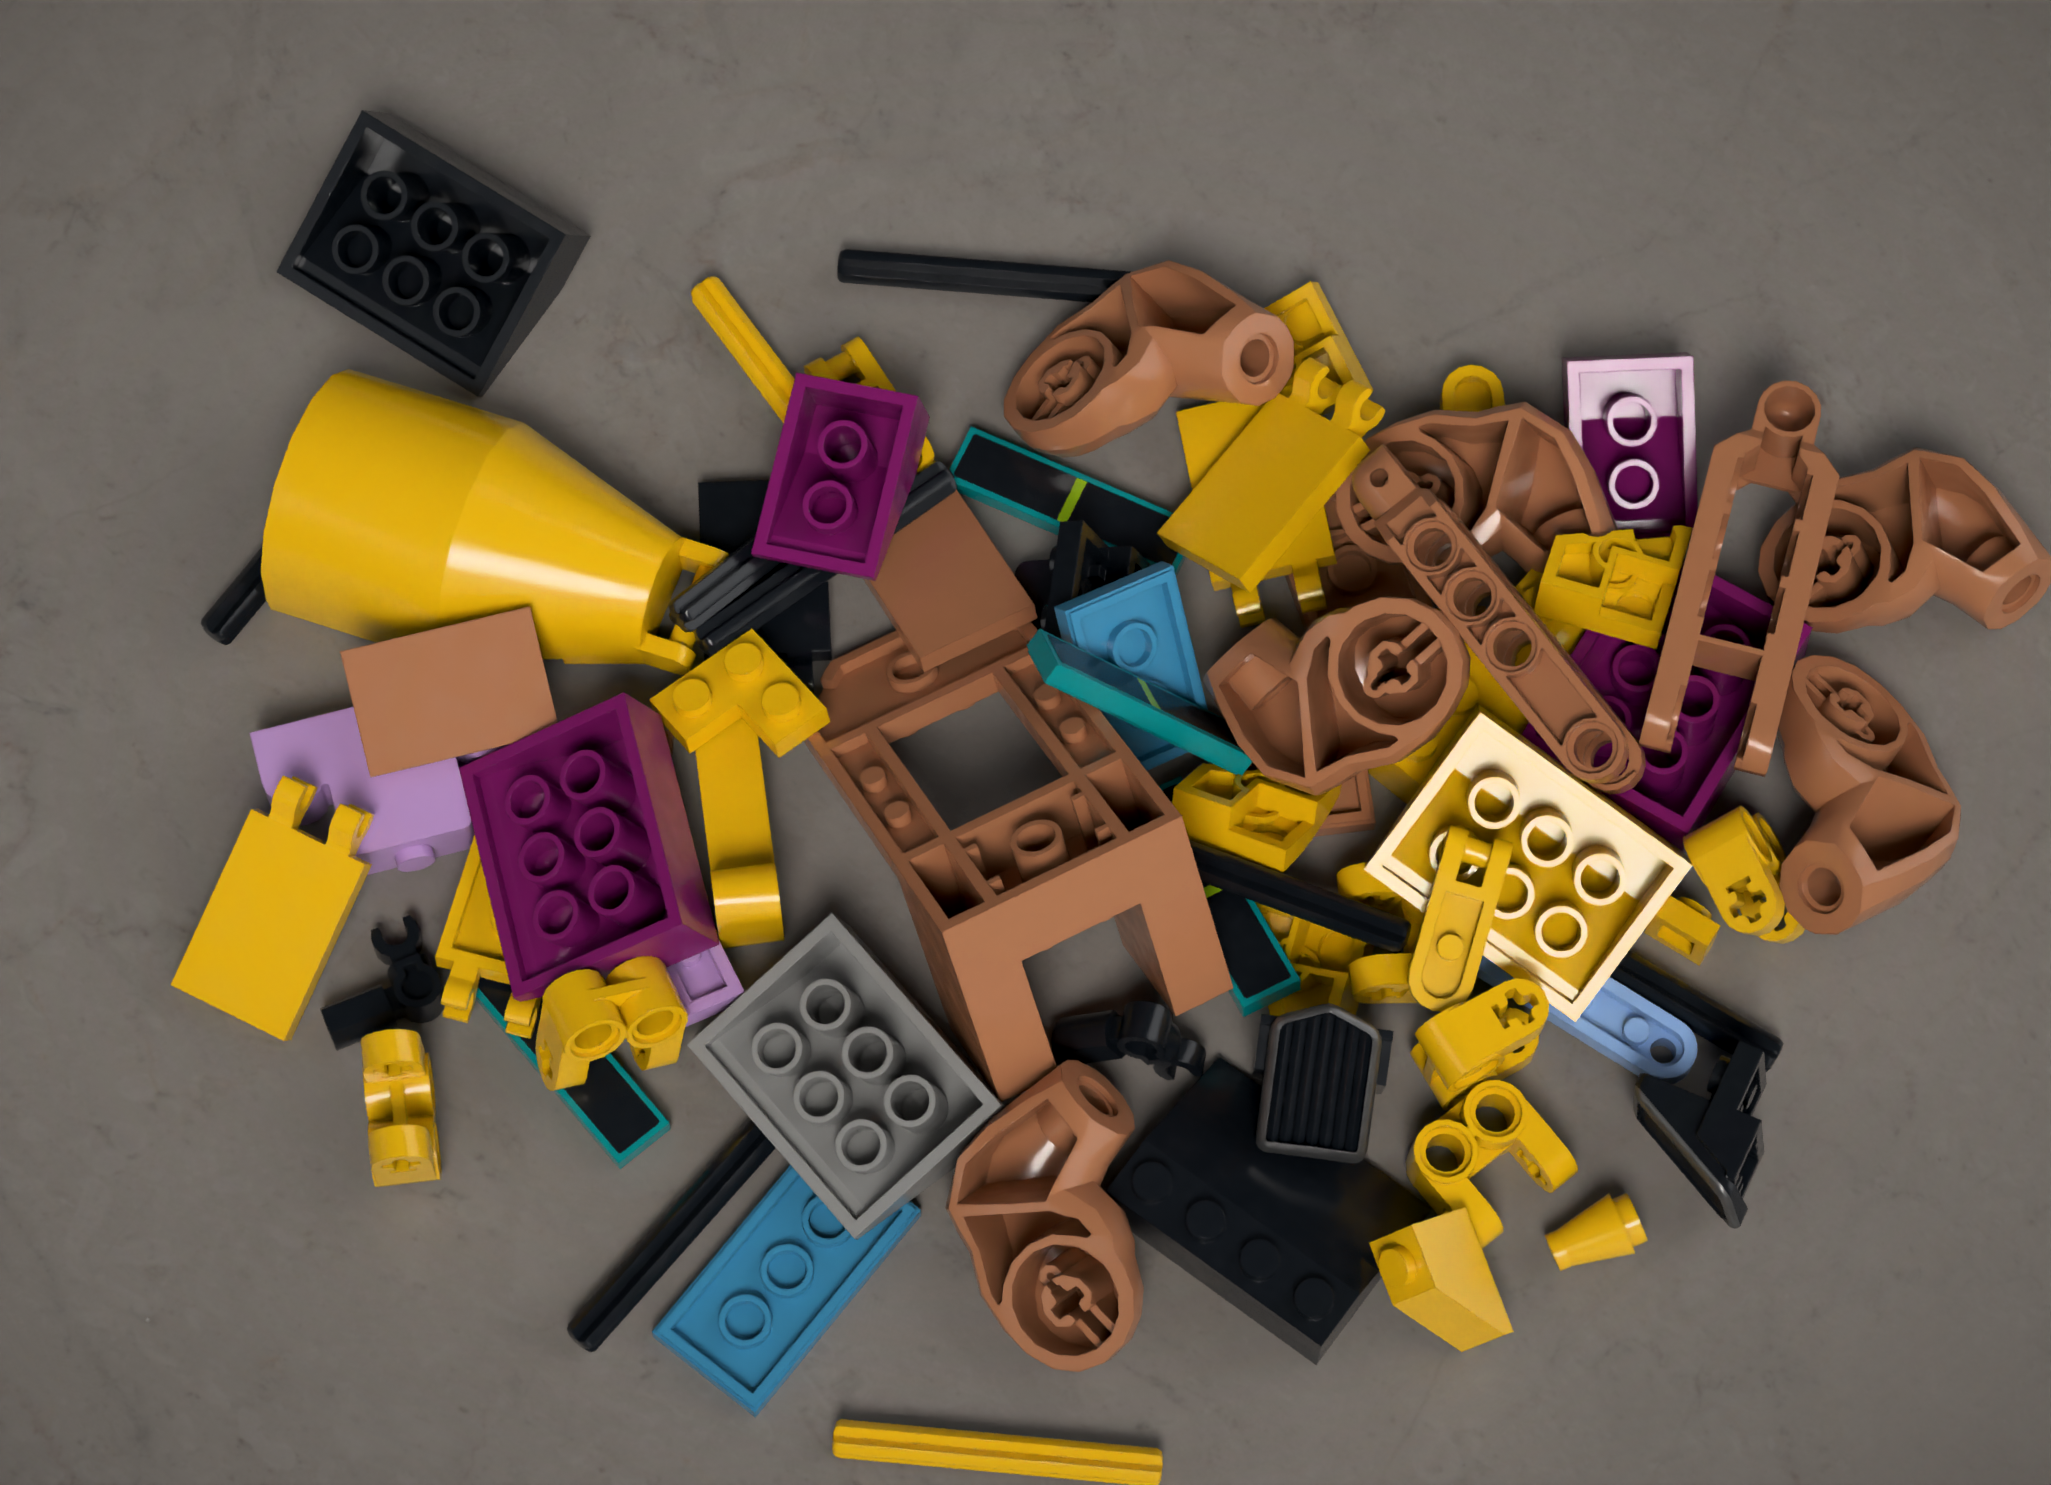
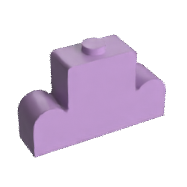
(415, 810)

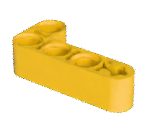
(739, 838)

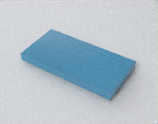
(774, 1291)

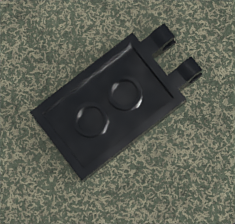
(729, 519)

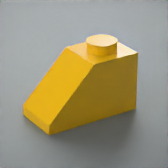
(1443, 1279)

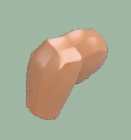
(1138, 345)
(1501, 471)
(1912, 534)
(1345, 695)
(1876, 795)
(1042, 1230)

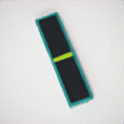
(1051, 493)
(1136, 701)
(1251, 951)
(609, 1101)

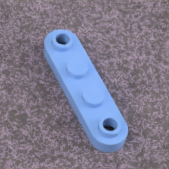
(1622, 1028)

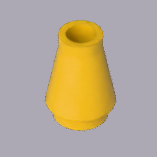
(1598, 1233)

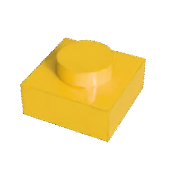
(1684, 928)

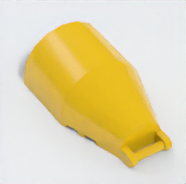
(441, 514)

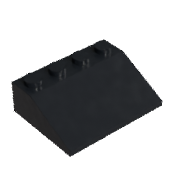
(431, 251)
(1259, 1227)

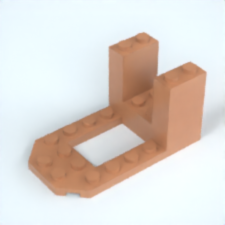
(1030, 870)

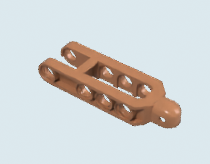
(1779, 456)
(1549, 683)

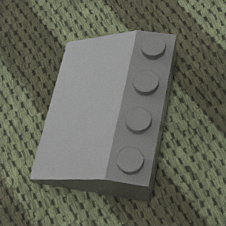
(847, 1076)

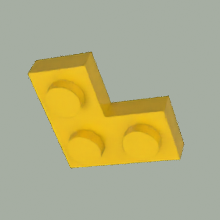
(743, 683)

